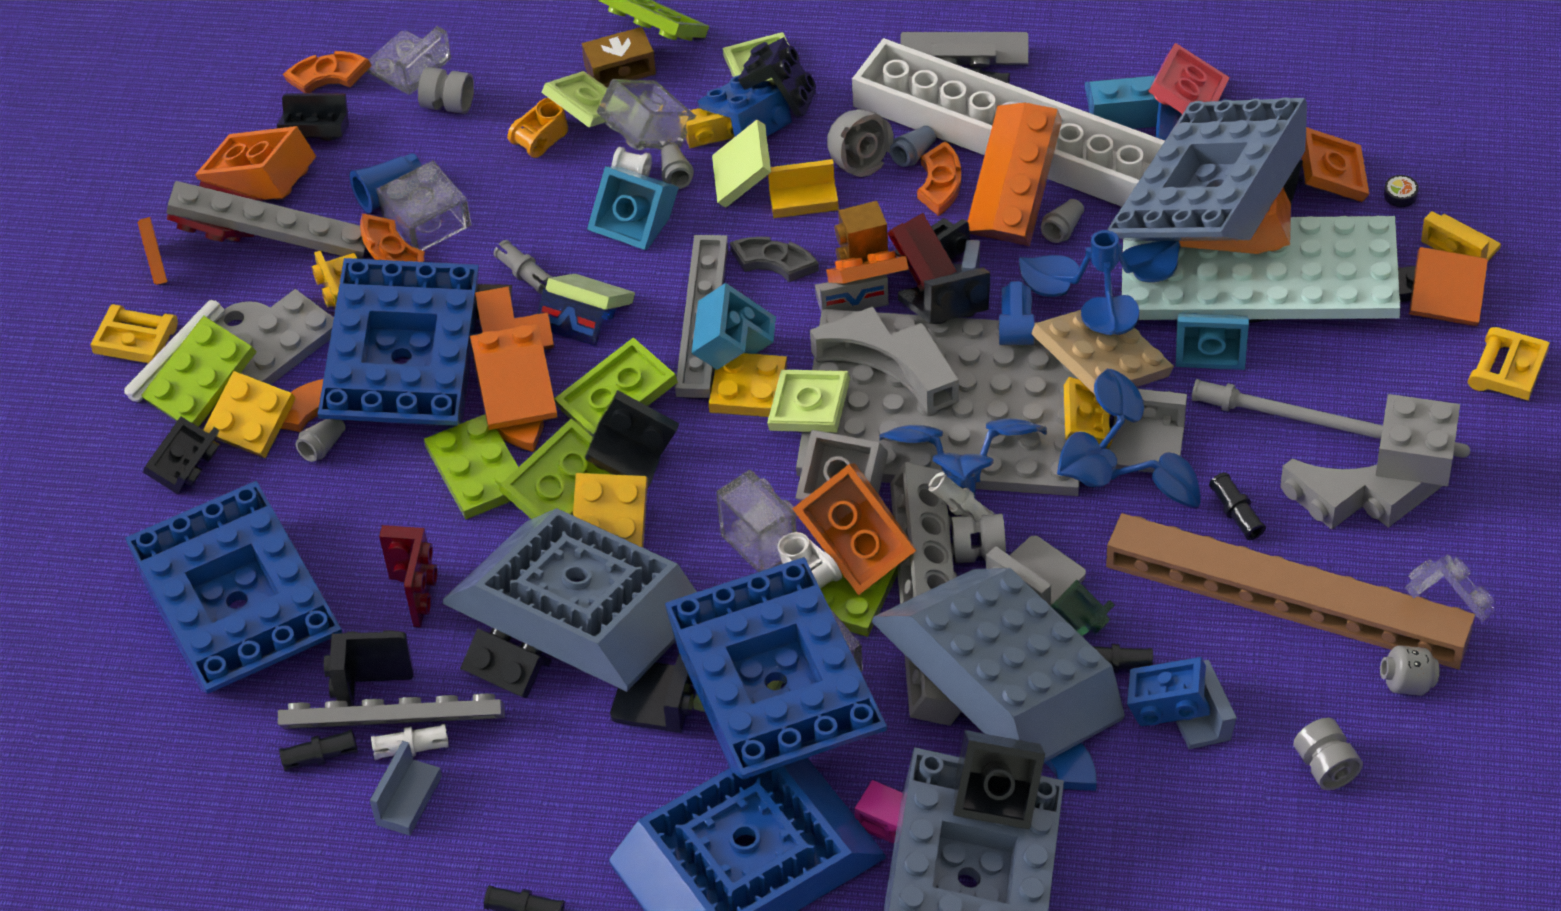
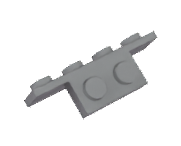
(971, 48)

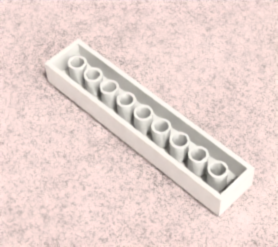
(961, 109)

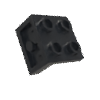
(630, 438)

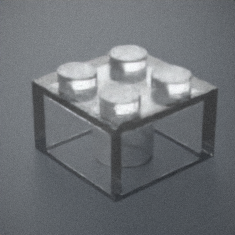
(644, 114)
(424, 206)
(754, 519)

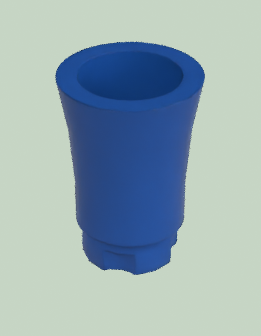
(367, 180)

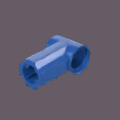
(1016, 317)

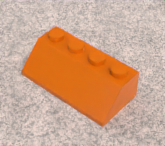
(1014, 172)

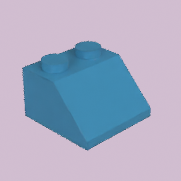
(1124, 101)
(631, 207)
(1211, 341)

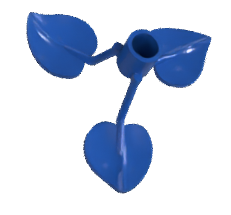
(1109, 315)
(1096, 465)
(965, 468)

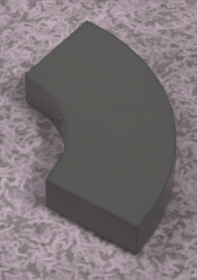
(782, 258)

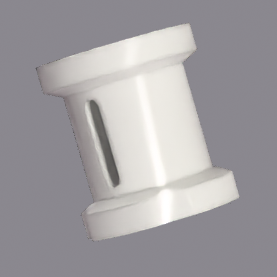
(631, 161)

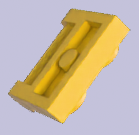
(132, 341)
(1519, 368)

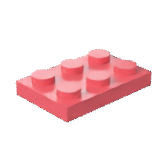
(1186, 80)

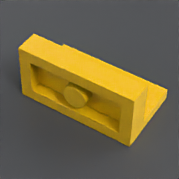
(802, 188)
(1453, 236)

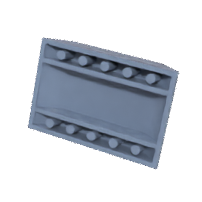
(1007, 660)

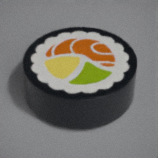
(1401, 191)

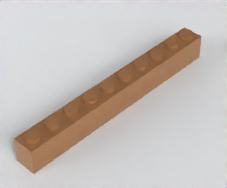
(1288, 589)

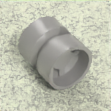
(451, 90)
(990, 531)
(1328, 753)

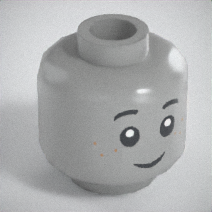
(1410, 670)

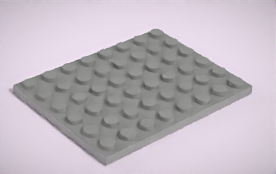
(993, 385)

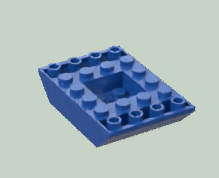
(393, 313)
(224, 555)
(765, 632)
(802, 848)

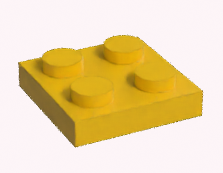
(746, 385)
(250, 414)
(613, 504)

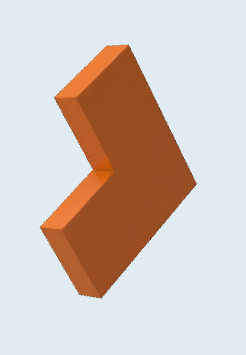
(152, 250)
(497, 314)

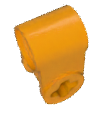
(541, 129)

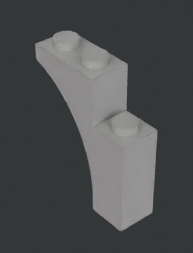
(904, 355)
(1338, 493)

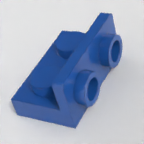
(1168, 692)

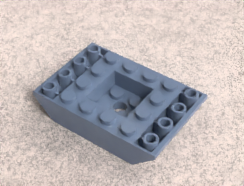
(1216, 172)
(604, 624)
(936, 848)

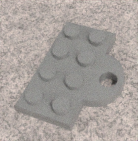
(278, 333)

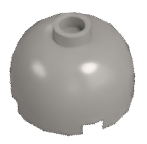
(859, 142)

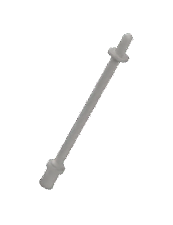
(1230, 398)

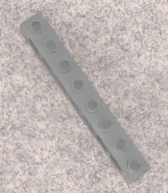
(927, 526)

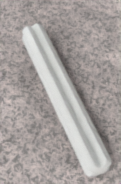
(137, 386)

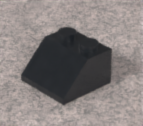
(997, 779)

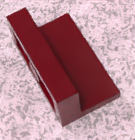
(922, 249)

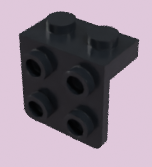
(783, 66)
(949, 296)
(365, 659)
(657, 699)

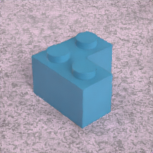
(730, 326)

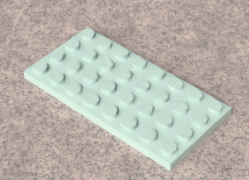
(1327, 272)

